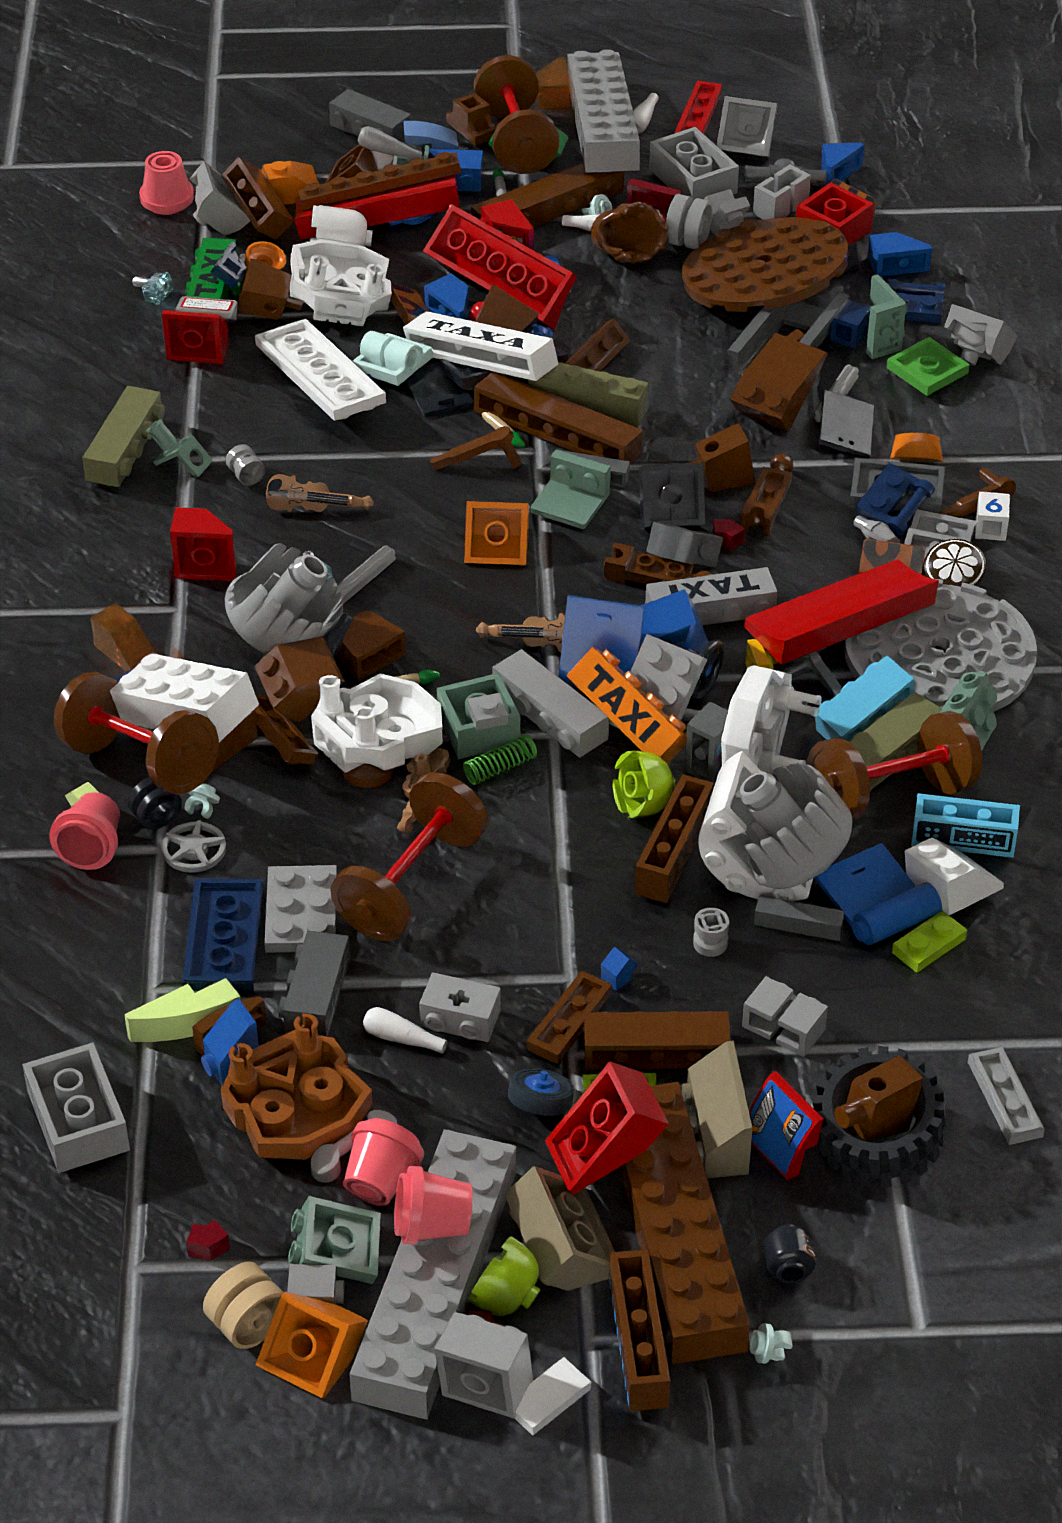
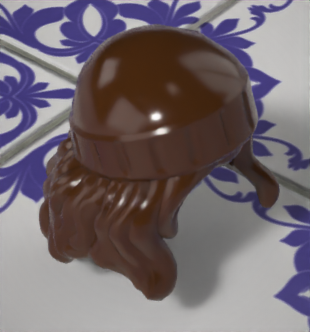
(630, 232)

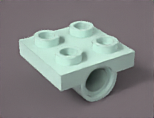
(391, 357)

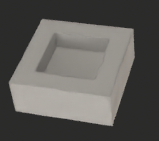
(487, 711)

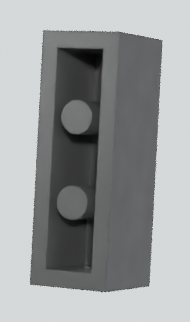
(355, 111)
(316, 980)

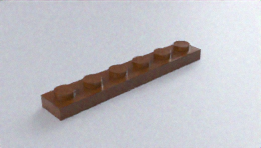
(373, 182)

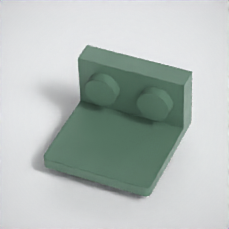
(885, 320)
(574, 490)

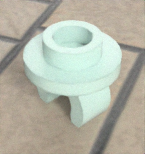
(598, 205)
(202, 795)
(769, 1344)

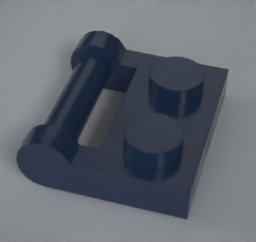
(920, 308)
(888, 492)

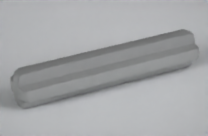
(841, 385)
(365, 573)

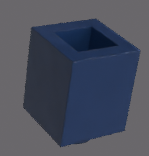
(850, 324)

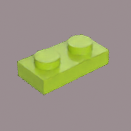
(929, 941)

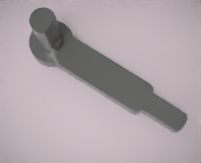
(817, 666)

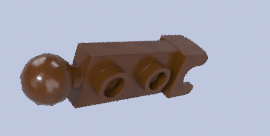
(768, 494)
(645, 568)

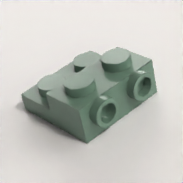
(974, 700)
(337, 1236)

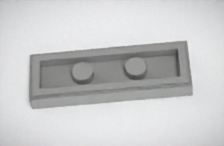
(1006, 1095)

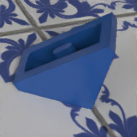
(841, 160)

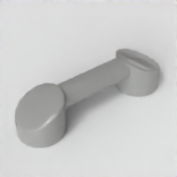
(326, 1159)

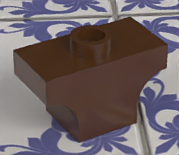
(472, 118)

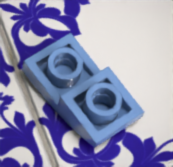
(422, 133)

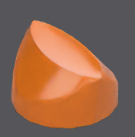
(265, 253)
(917, 447)

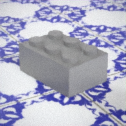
(693, 164)
(76, 1107)

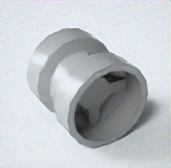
(245, 465)
(711, 932)

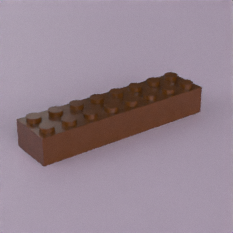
(685, 1243)

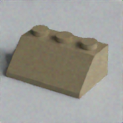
(719, 1113)
(560, 1230)

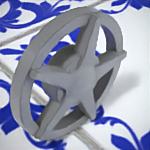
(193, 846)

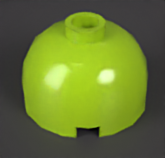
(642, 784)
(507, 1280)

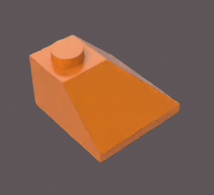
(288, 178)
(310, 1342)

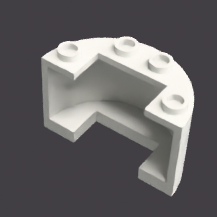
(724, 837)

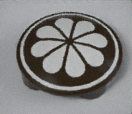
(955, 562)

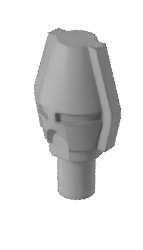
(875, 530)

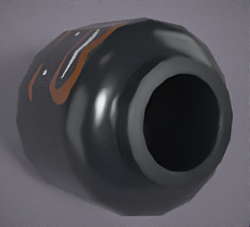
(790, 1254)

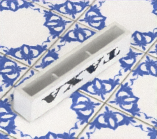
(484, 345)

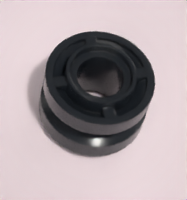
(153, 805)

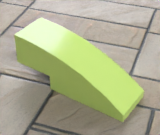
(176, 1012)

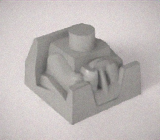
(747, 126)
(216, 202)
(979, 335)

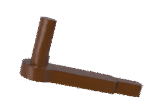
(499, 438)
(968, 504)

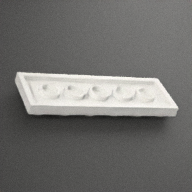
(320, 369)

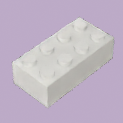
(172, 684)

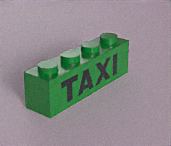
(203, 282)

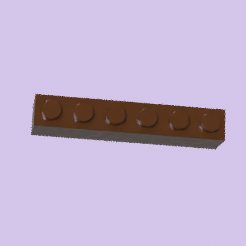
(559, 193)
(557, 419)

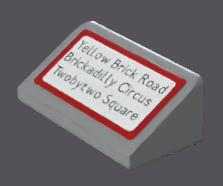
(225, 308)

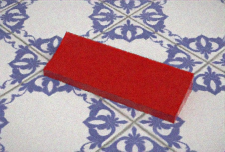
(391, 205)
(494, 258)
(841, 610)

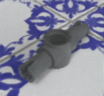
(760, 174)

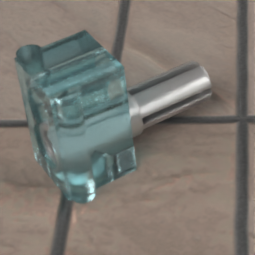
(156, 287)

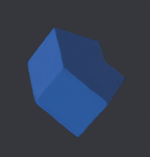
(617, 968)

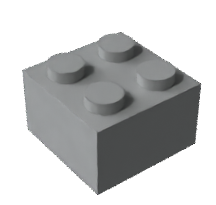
(484, 1364)

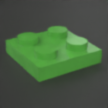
(928, 366)

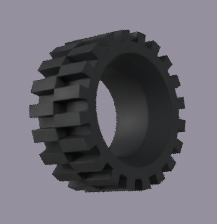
(879, 1159)

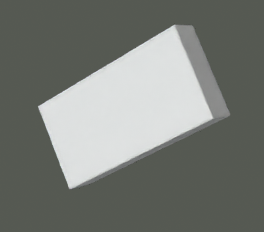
(551, 1395)

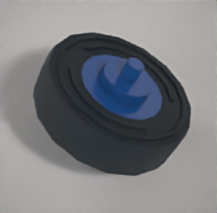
(540, 1092)

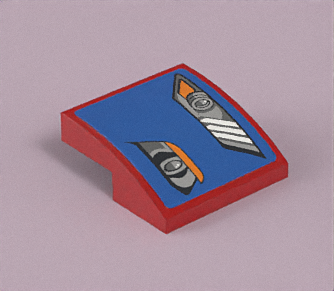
(783, 1125)

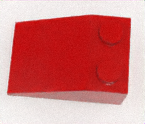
(606, 1127)

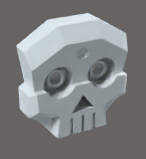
(339, 280)
(760, 717)
(375, 722)

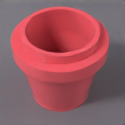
(165, 184)
(87, 832)
(378, 1158)
(431, 1206)

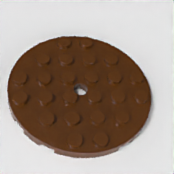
(765, 263)

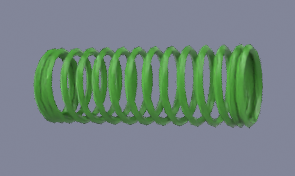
(469, 764)

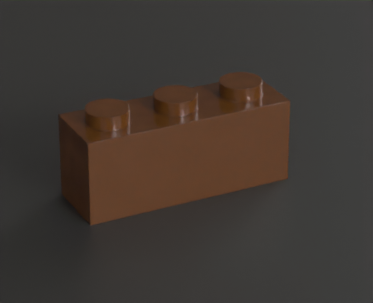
(257, 198)

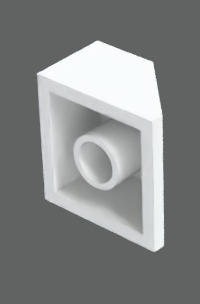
(951, 873)

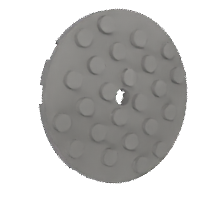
(973, 631)

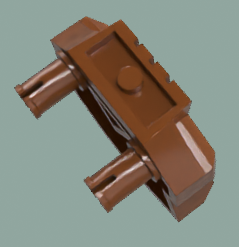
(286, 1079)

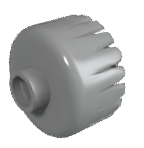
(283, 600)
(792, 825)

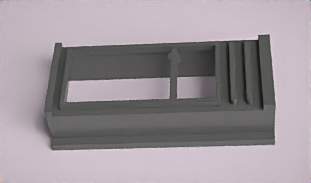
(768, 322)

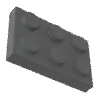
(868, 470)

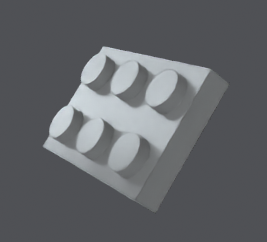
(667, 673)
(296, 903)

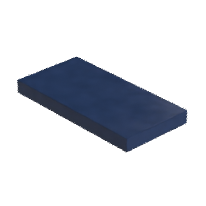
(223, 933)

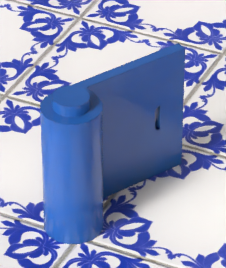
(590, 625)
(877, 895)

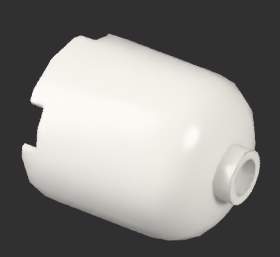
(340, 225)

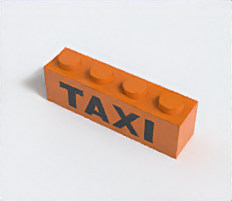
(627, 705)

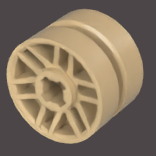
(243, 1304)

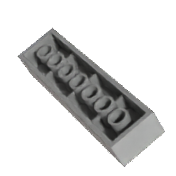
(603, 112)
(430, 1282)

